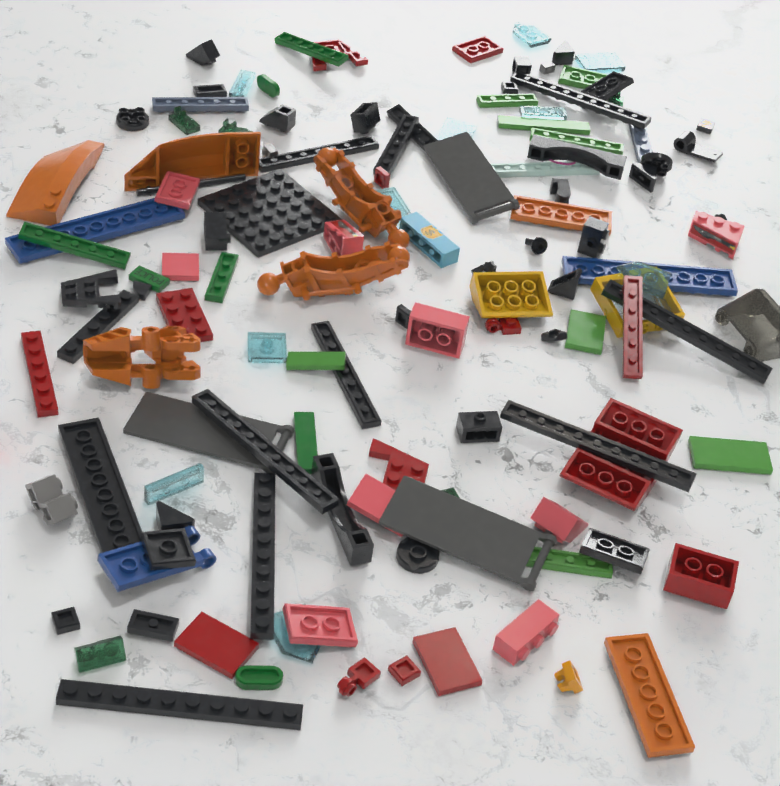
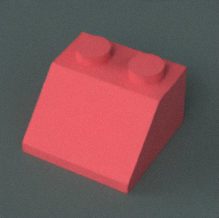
(558, 520)

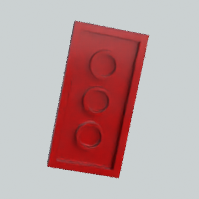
(184, 310)

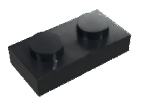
(153, 625)

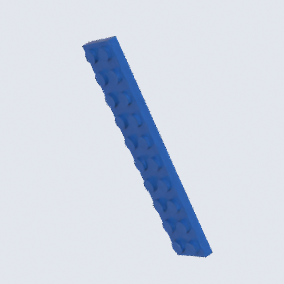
(100, 227)
(682, 279)

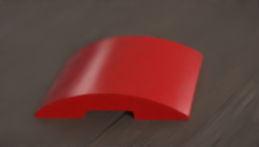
(632, 429)

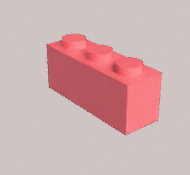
(526, 632)

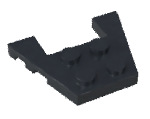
(86, 291)

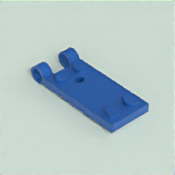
(129, 566)

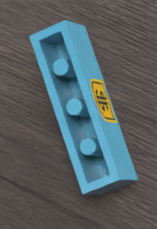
(430, 240)

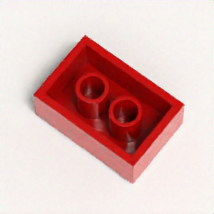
(701, 576)

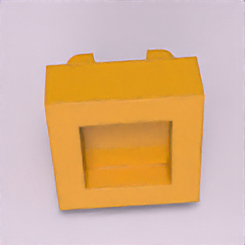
(570, 677)

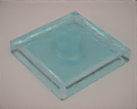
(266, 347)

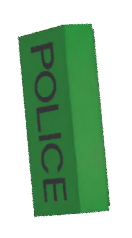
(149, 277)

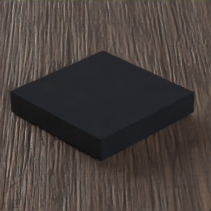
(167, 549)

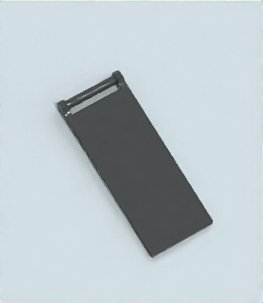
(470, 176)
(188, 428)
(466, 531)

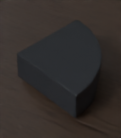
(141, 289)
(554, 335)

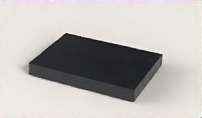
(608, 86)
(614, 550)

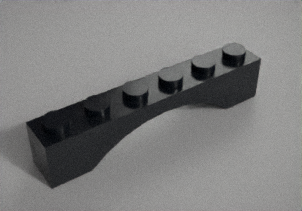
(606, 163)
(352, 535)

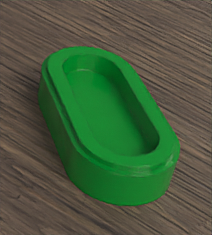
(268, 85)
(259, 677)

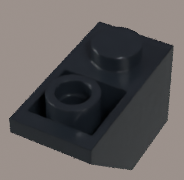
(281, 118)

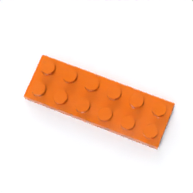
(557, 213)
(649, 695)

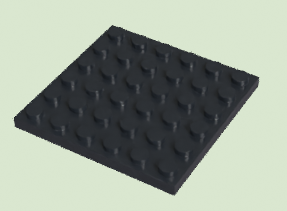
(269, 212)

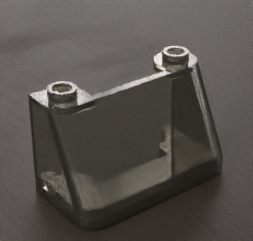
(757, 320)

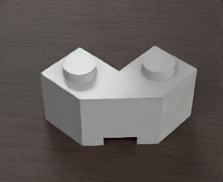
(48, 496)

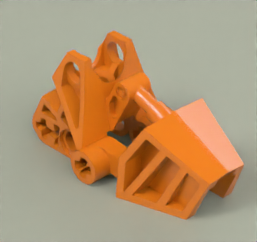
(110, 355)

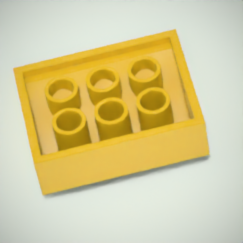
(510, 294)

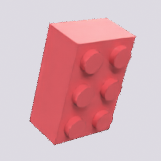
(437, 330)

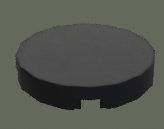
(416, 556)

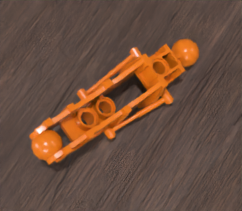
(358, 199)
(336, 274)

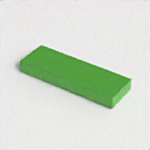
(316, 361)

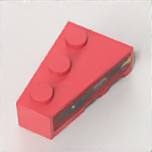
(717, 232)
(342, 237)

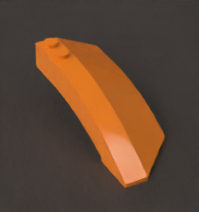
(198, 157)
(53, 182)

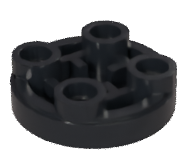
(132, 119)
(661, 160)

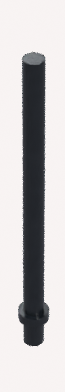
(206, 182)

